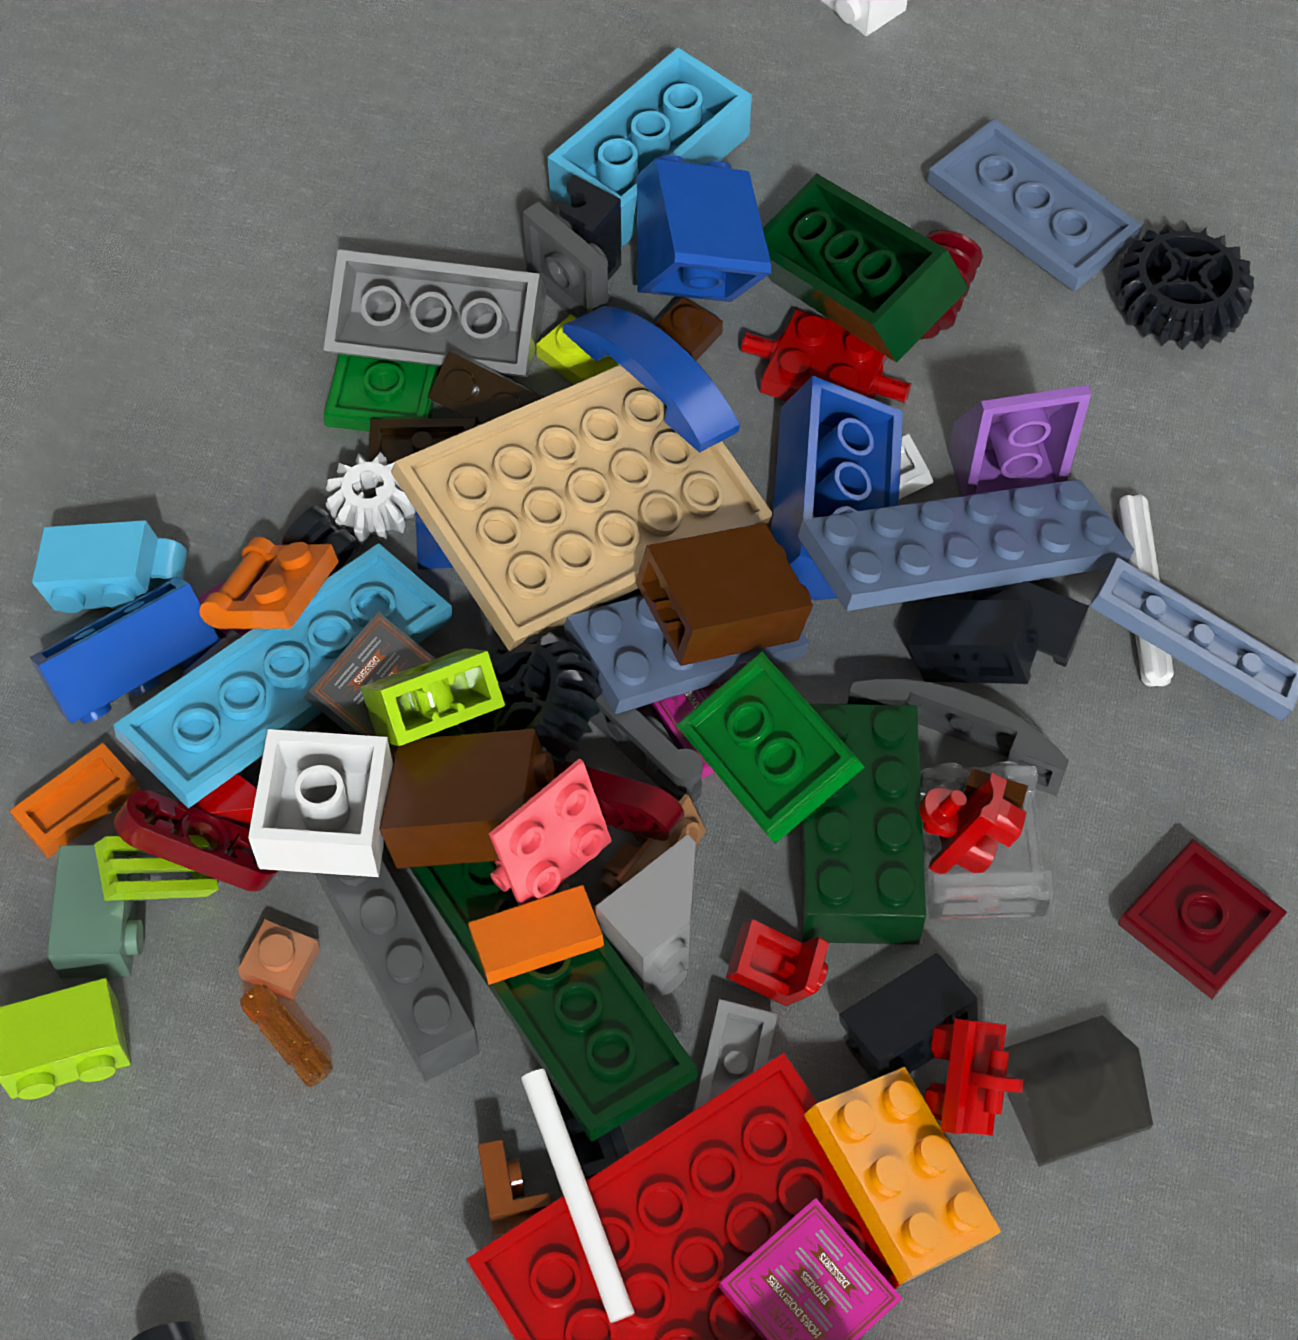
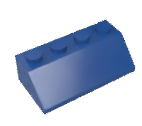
(832, 459)

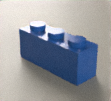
(125, 651)

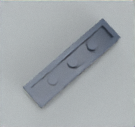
(1198, 638)

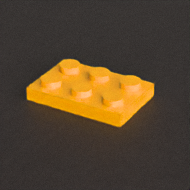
(902, 1174)

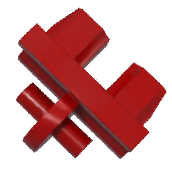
(966, 822)
(974, 1076)

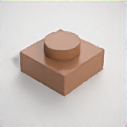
(279, 959)

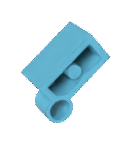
(104, 564)

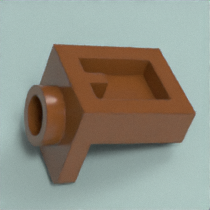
(502, 1184)

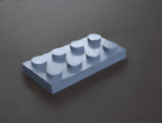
(1034, 204)
(638, 662)

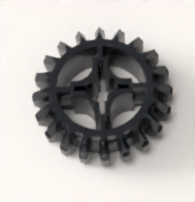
(1182, 300)
(545, 689)

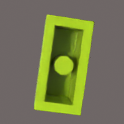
(61, 1040)

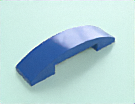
(661, 365)

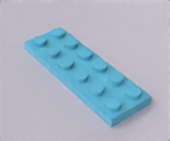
(221, 711)

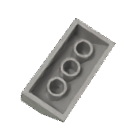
(427, 308)

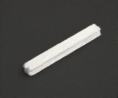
(1135, 524)

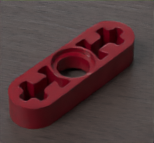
(633, 804)
(154, 836)

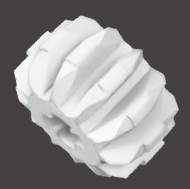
(368, 499)

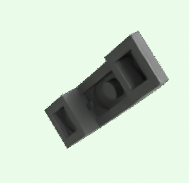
(971, 721)

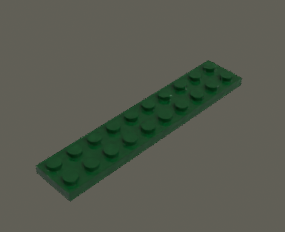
(577, 1016)

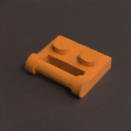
(281, 594)

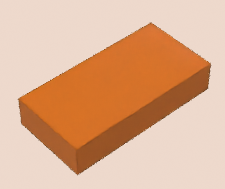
(74, 800)
(536, 934)

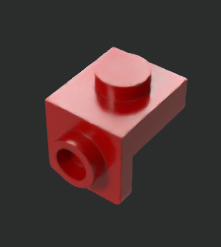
(777, 963)

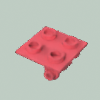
(549, 837)

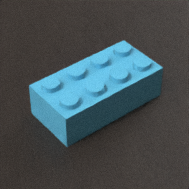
(669, 111)

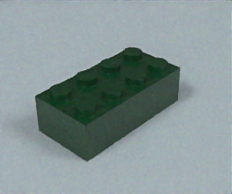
(861, 267)
(867, 839)

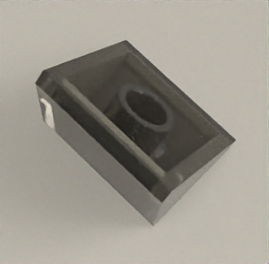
(1078, 1089)

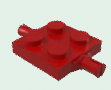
(826, 351)

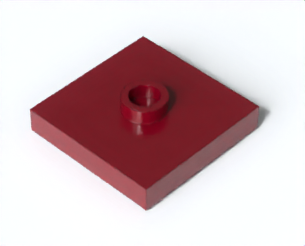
(1202, 918)

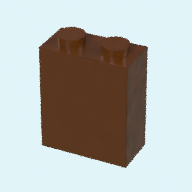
(723, 593)
(458, 790)

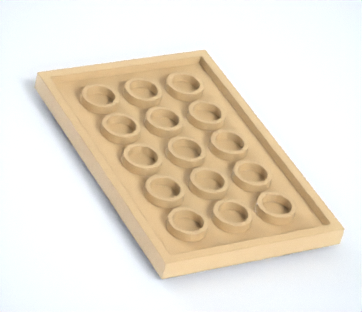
(564, 497)

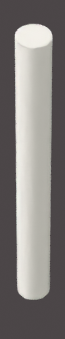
(577, 1196)

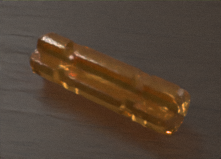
(286, 1035)

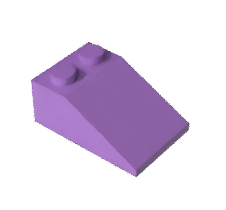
(1018, 440)

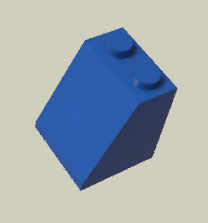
(698, 231)

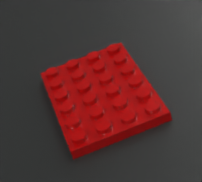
(676, 1222)

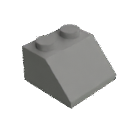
(652, 919)

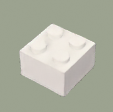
(321, 803)

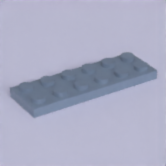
(962, 543)

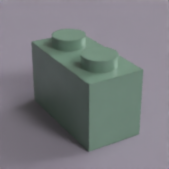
(85, 931)

